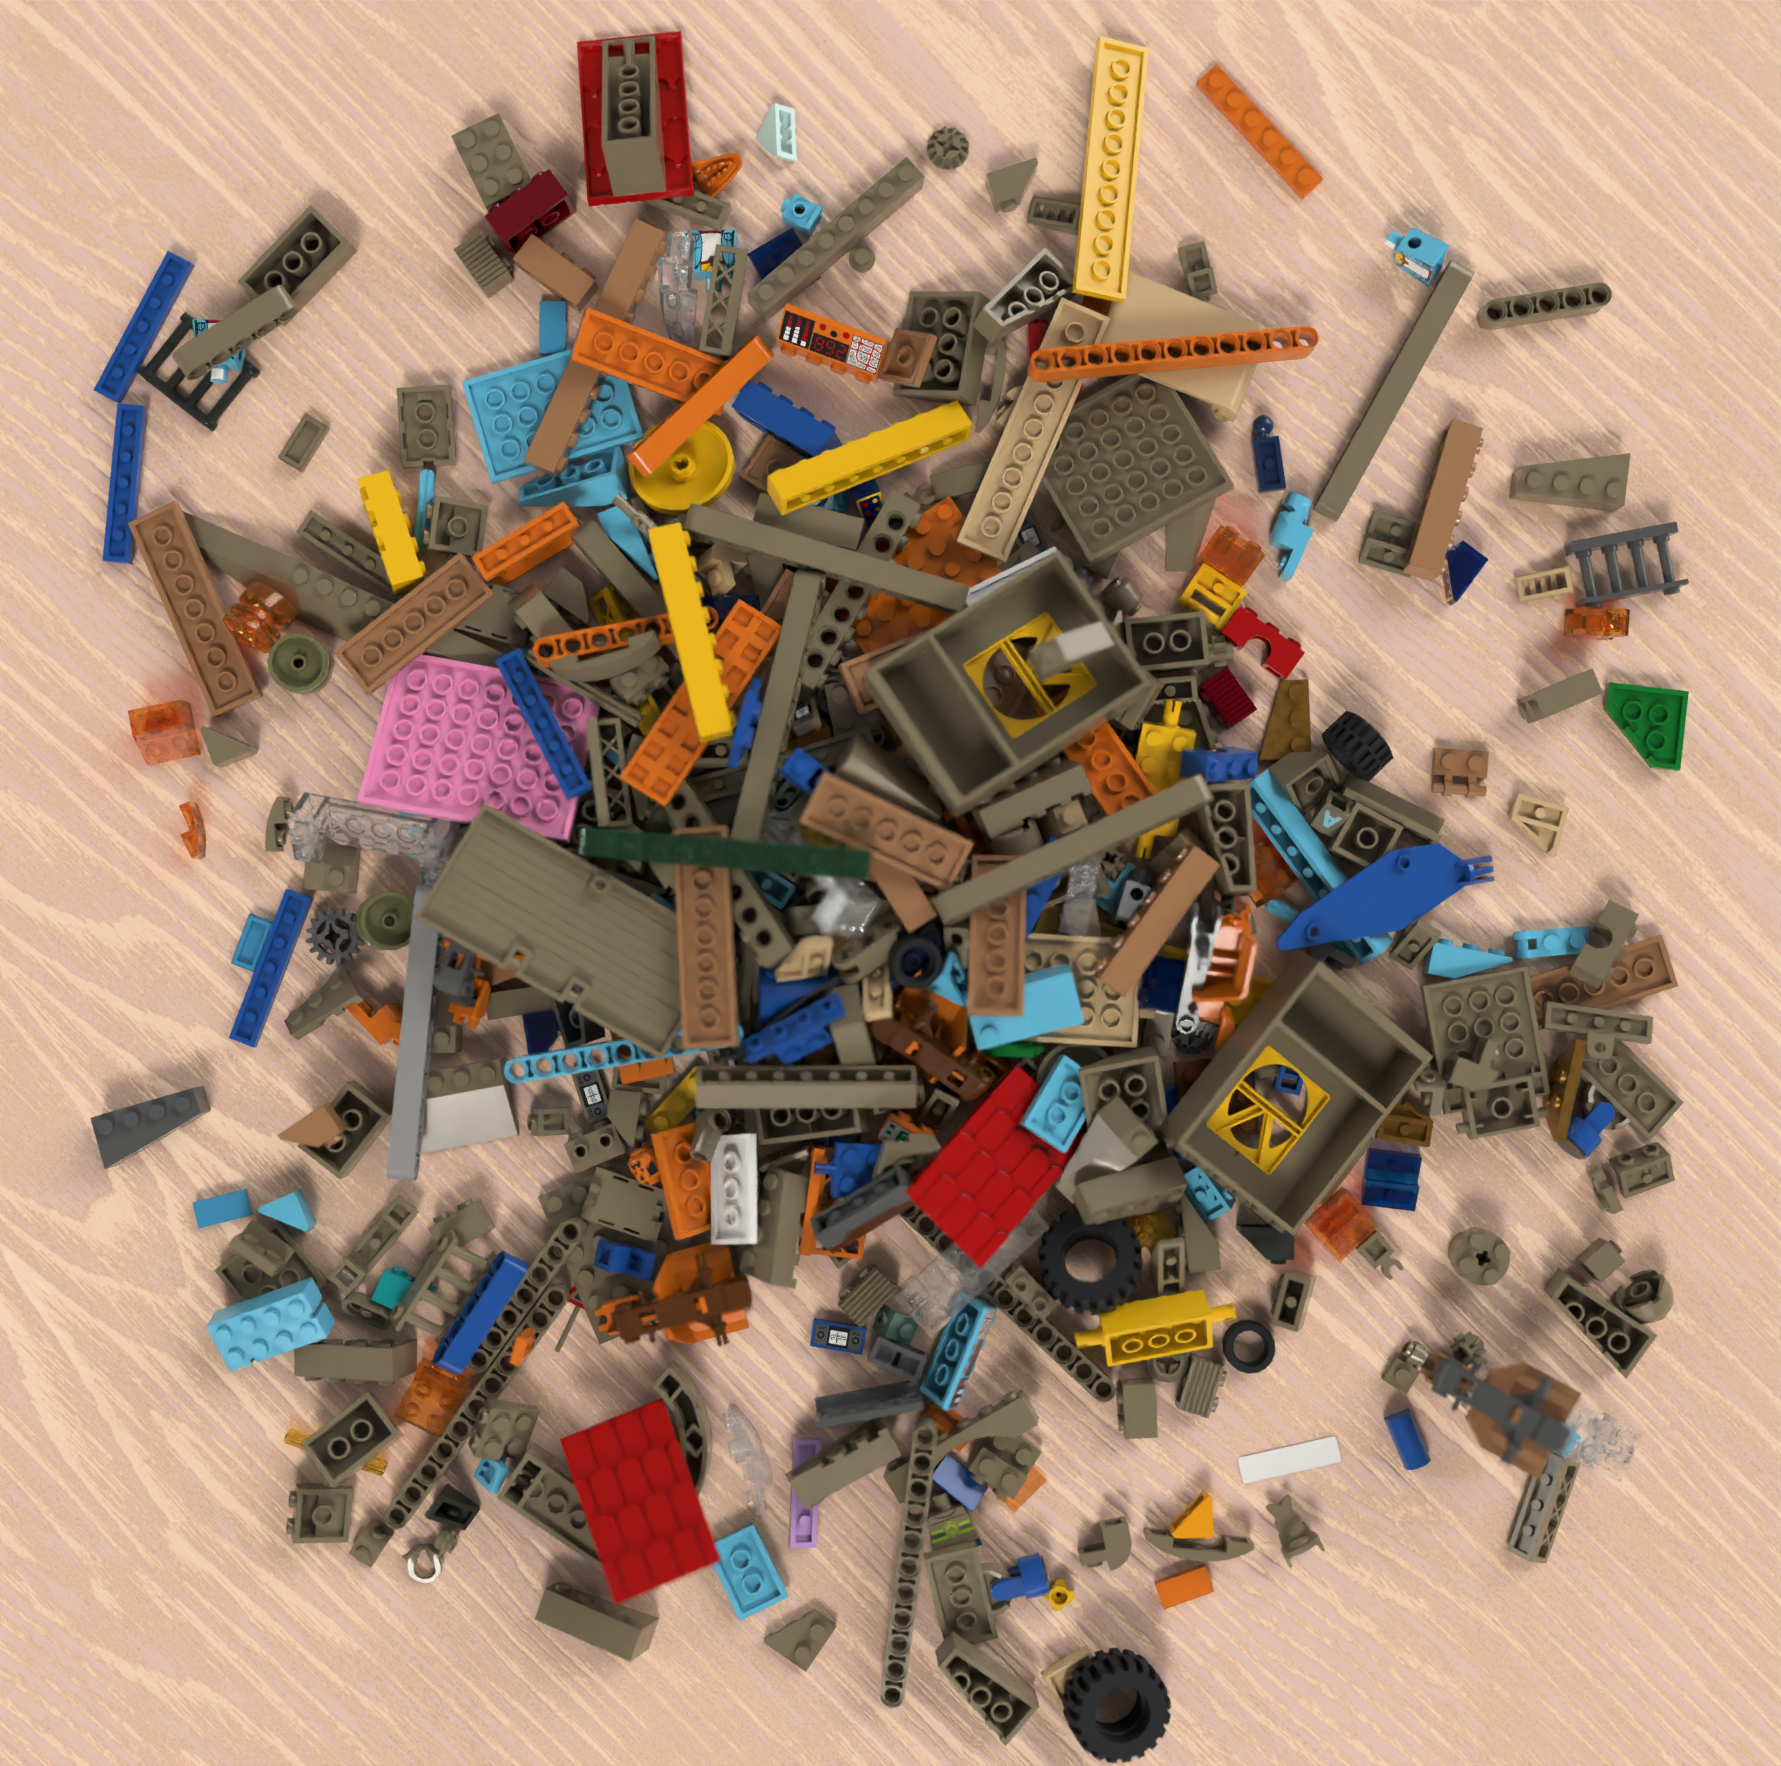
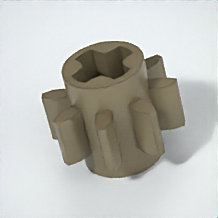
(1220, 651)
(1112, 856)
(1468, 1348)

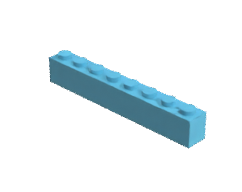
(1304, 852)

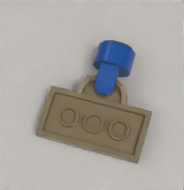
(1618, 1095)
(973, 1592)

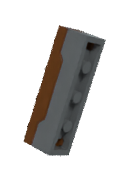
(863, 1210)

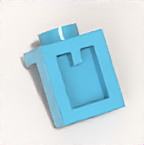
(492, 1473)

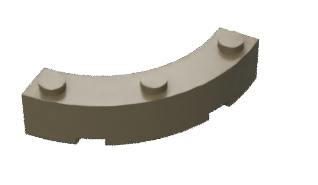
(692, 1419)

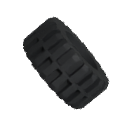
(1094, 1294)
(1135, 1731)

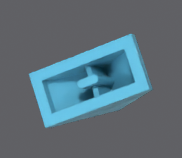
(951, 980)
(291, 1210)

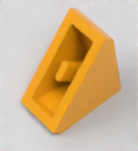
(1196, 1519)

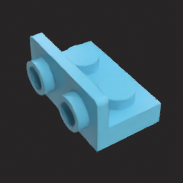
(1207, 1195)

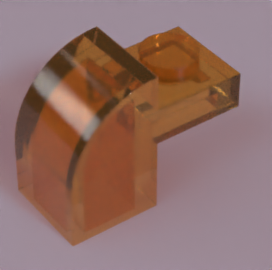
(1596, 624)

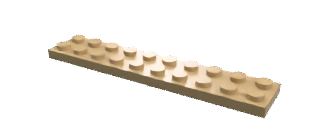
(1028, 440)

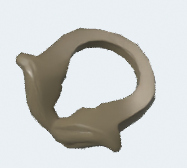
(434, 1556)

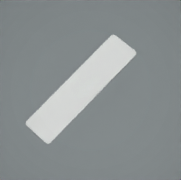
(1289, 1459)

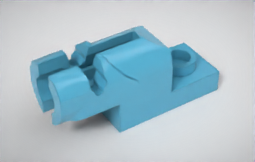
(1290, 533)

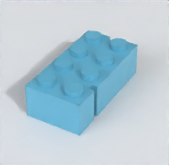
(270, 1324)

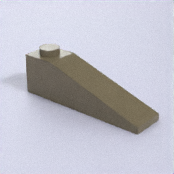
(1185, 537)

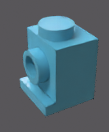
(805, 222)

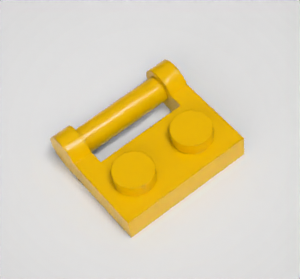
(1217, 590)

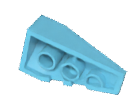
(586, 484)

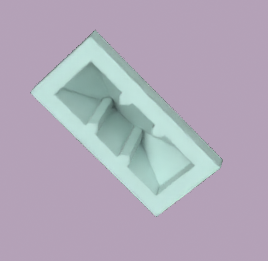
(778, 132)

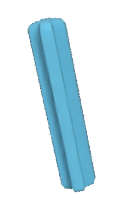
(425, 494)

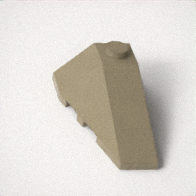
(1108, 1147)

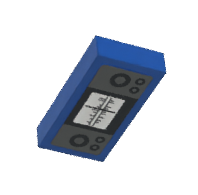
(838, 1336)

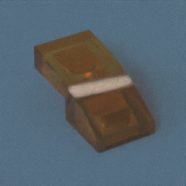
(196, 837)

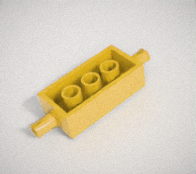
(1159, 758)
(1155, 1327)

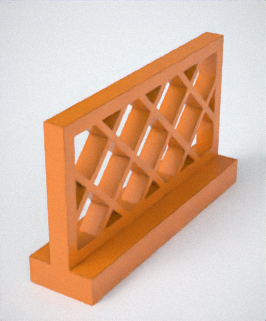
(814, 1205)

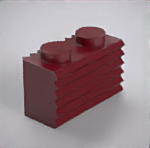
(1226, 698)

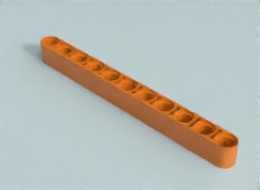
(1162, 361)

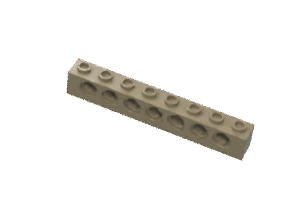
(896, 507)
(752, 897)

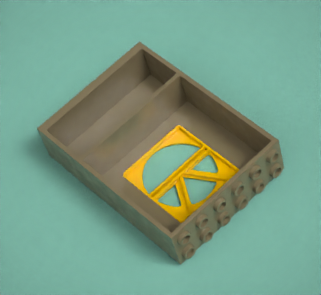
(938, 697)
(1353, 1075)

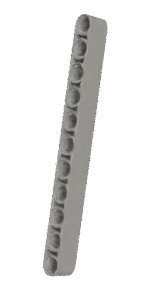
(414, 1047)

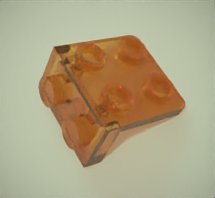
(432, 1398)

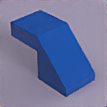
(625, 1258)

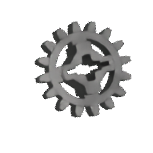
(337, 946)

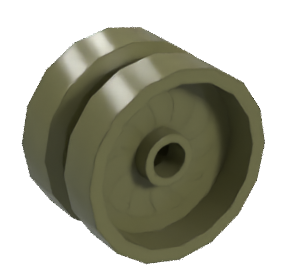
(284, 669)
(371, 925)

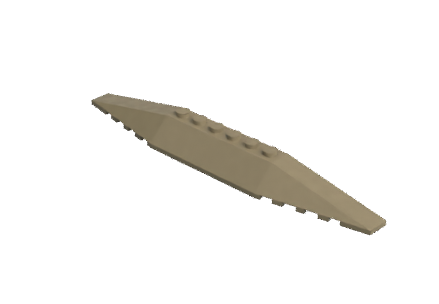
(317, 596)

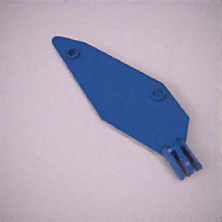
(1385, 896)

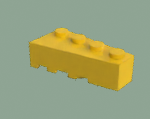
(391, 532)

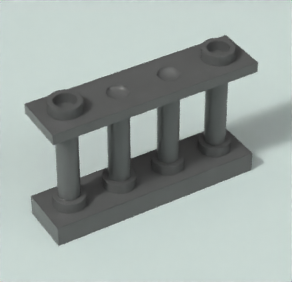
(1634, 540)

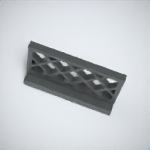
(868, 1403)

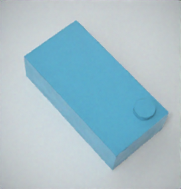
(1048, 1006)

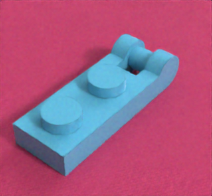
(1551, 942)

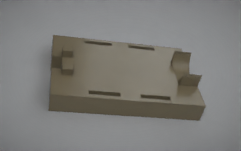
(426, 426)
(497, 619)
(625, 1204)

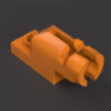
(383, 1024)

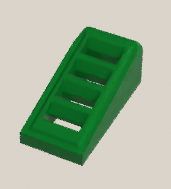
(1015, 1049)

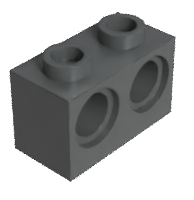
(897, 1357)

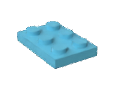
(1058, 1106)
(748, 1572)

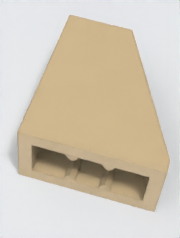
(1061, 820)

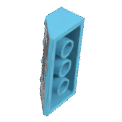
(957, 1353)

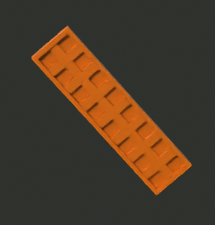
(673, 741)

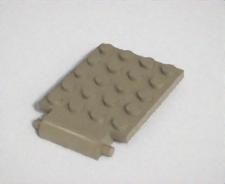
(1503, 1010)

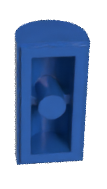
(1407, 1440)

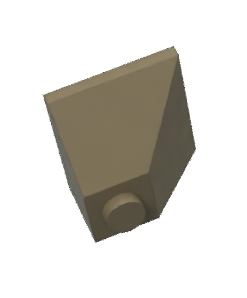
(1306, 778)
(336, 871)

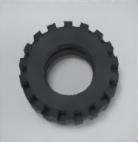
(1357, 746)

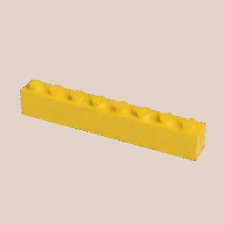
(868, 457)
(690, 632)

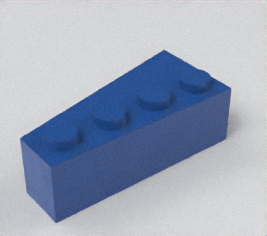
(788, 424)
(779, 996)

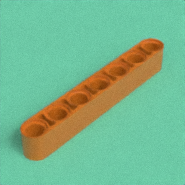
(700, 406)
(611, 634)

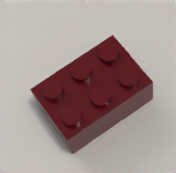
(530, 211)

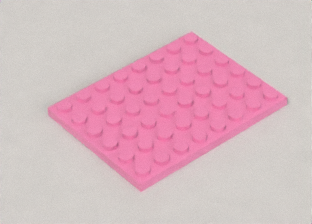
(460, 741)

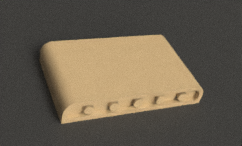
(1162, 312)

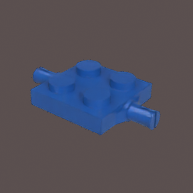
(744, 732)
(849, 1167)

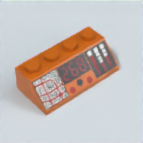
(831, 344)

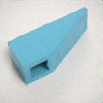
(628, 539)
(1455, 961)

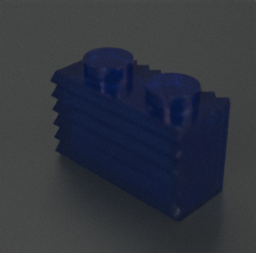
(1161, 985)

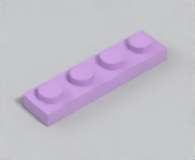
(803, 1520)

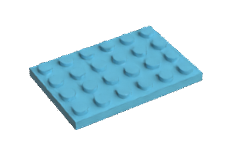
(514, 400)

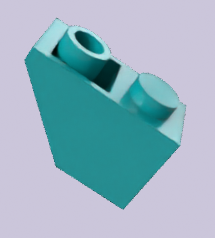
(394, 1285)

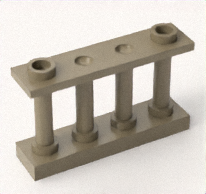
(444, 1247)

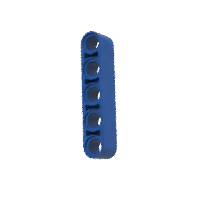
(480, 1313)

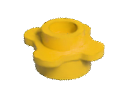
(1066, 1595)

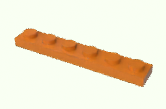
(1259, 132)

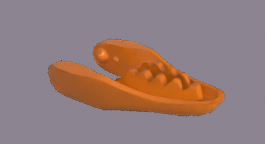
(716, 173)

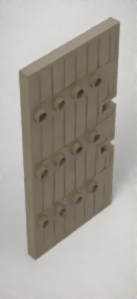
(572, 922)

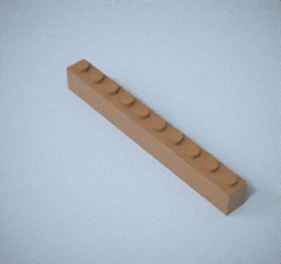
(580, 383)

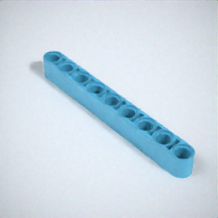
(585, 1060)

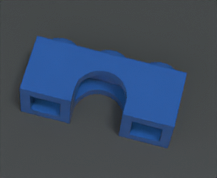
(1222, 765)

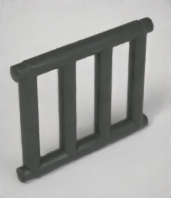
(190, 403)

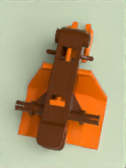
(933, 1037)
(694, 1300)

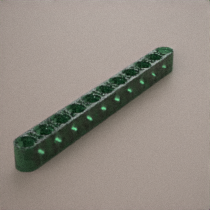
(724, 853)

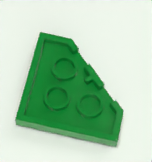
(1650, 721)

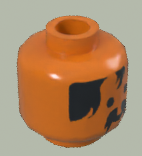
(644, 1165)

